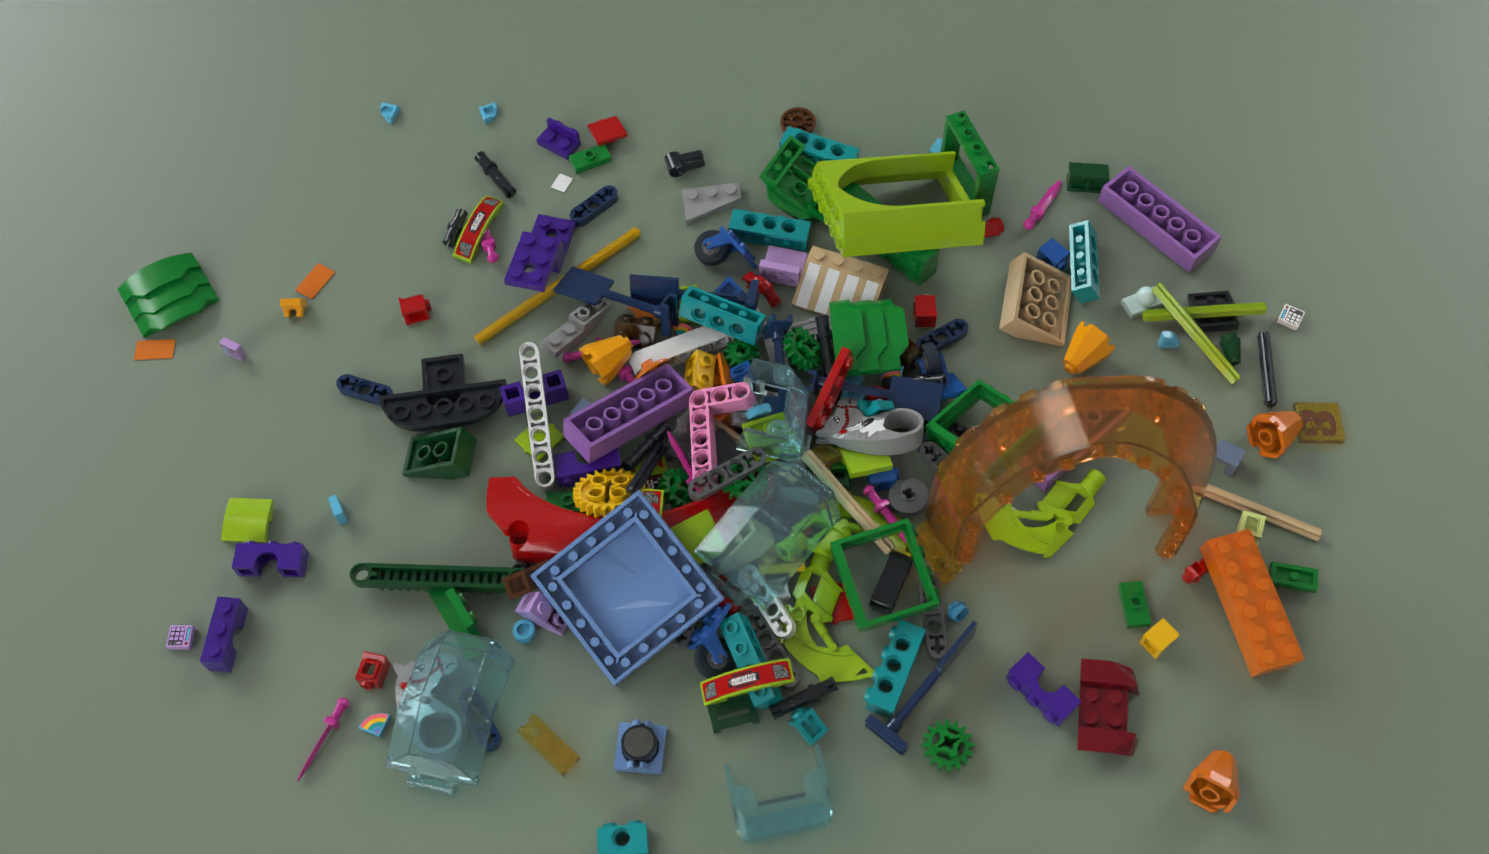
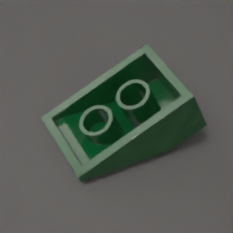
(440, 455)

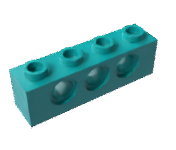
(821, 148)
(770, 230)
(1084, 262)
(722, 315)
(912, 638)
(747, 652)

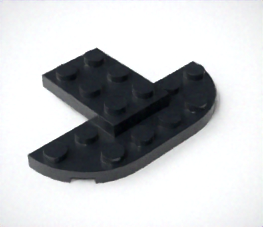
(444, 398)

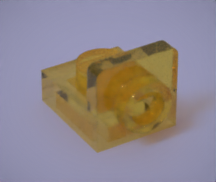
(827, 454)

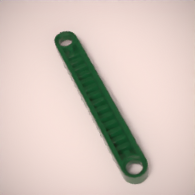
(432, 577)

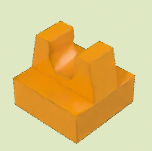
(289, 304)

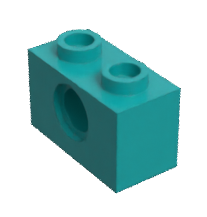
(635, 830)

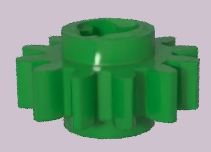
(740, 352)

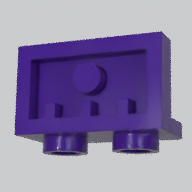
(559, 139)

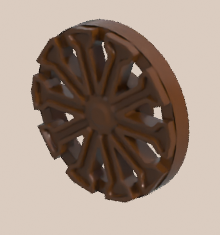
(798, 120)

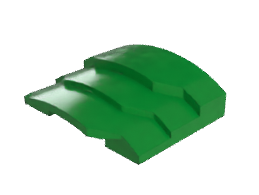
(787, 181)
(166, 293)
(872, 332)

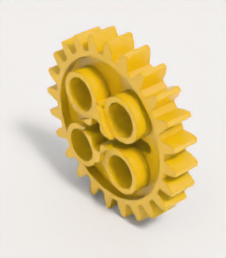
(593, 492)

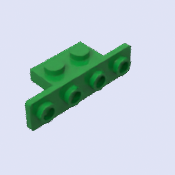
(453, 611)

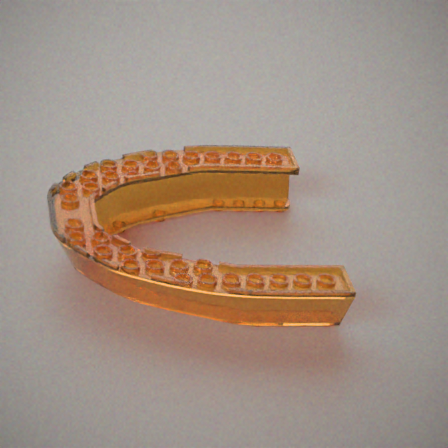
(1068, 425)

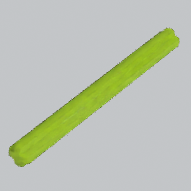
(1208, 311)
(1196, 333)

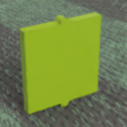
(523, 439)

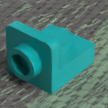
(871, 407)
(808, 724)

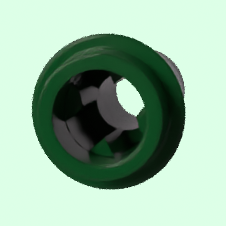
(1231, 348)

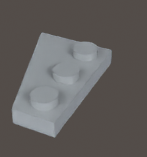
(705, 200)

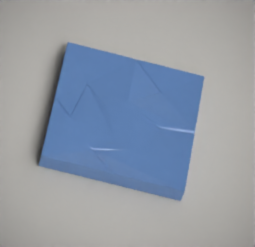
(627, 587)

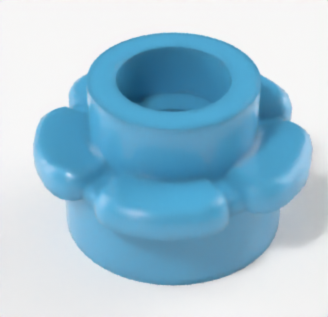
(957, 611)

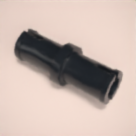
(455, 227)

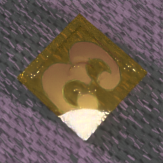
(1320, 422)

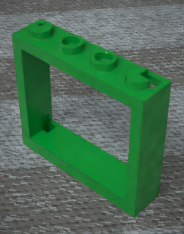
(961, 131)
(978, 391)
(917, 553)

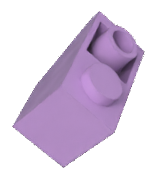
(540, 611)

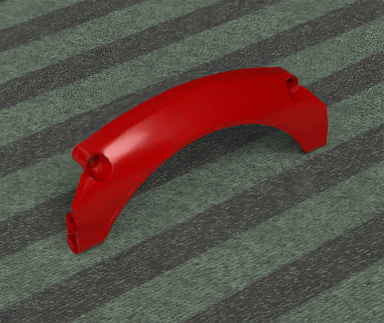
(543, 529)

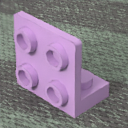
(783, 265)

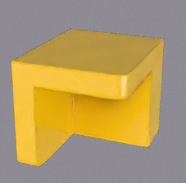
(1158, 638)

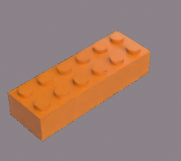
(1251, 603)

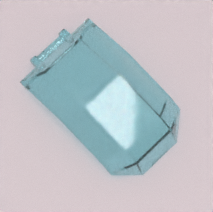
(769, 532)
(449, 710)

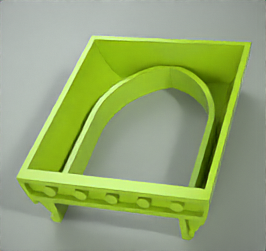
(880, 229)

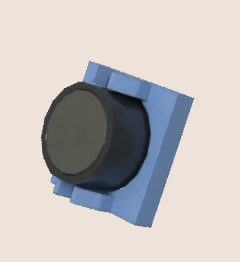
(640, 746)

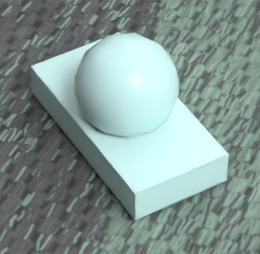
(1142, 300)

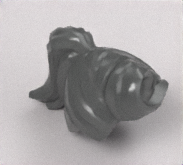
(682, 434)

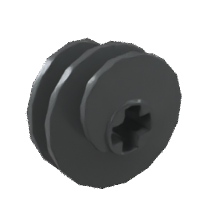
(912, 489)

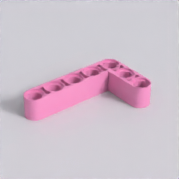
(707, 412)

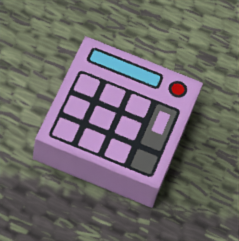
(232, 349)
(180, 637)

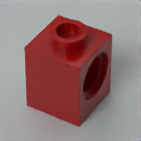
(924, 311)

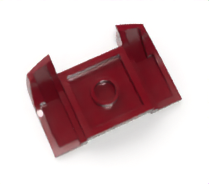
(1105, 707)

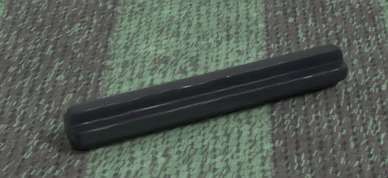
(1267, 369)
(646, 468)

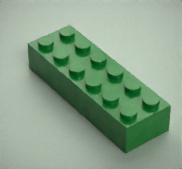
(916, 265)

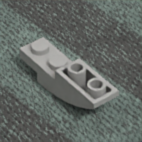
(576, 329)

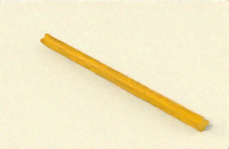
(540, 296)

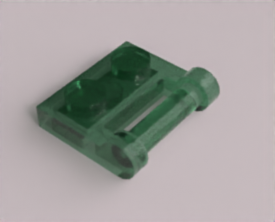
(732, 705)

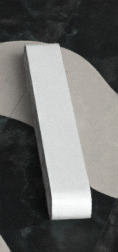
(681, 347)
(533, 406)

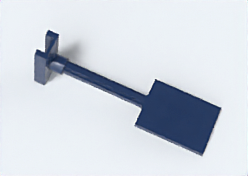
(592, 288)
(655, 289)
(776, 330)
(903, 392)
(888, 731)

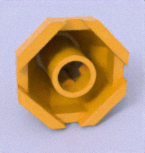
(1087, 349)
(607, 357)

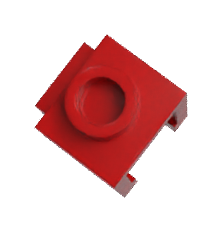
(415, 309)
(379, 675)

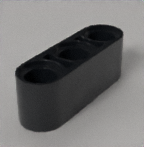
(891, 582)

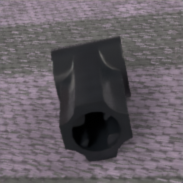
(679, 163)

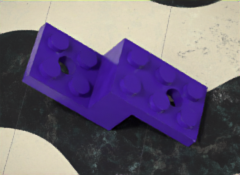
(540, 252)

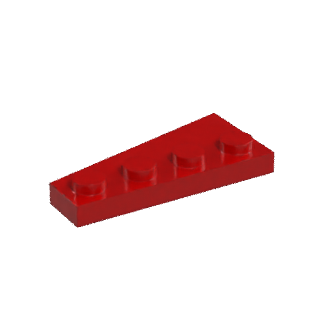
(829, 393)

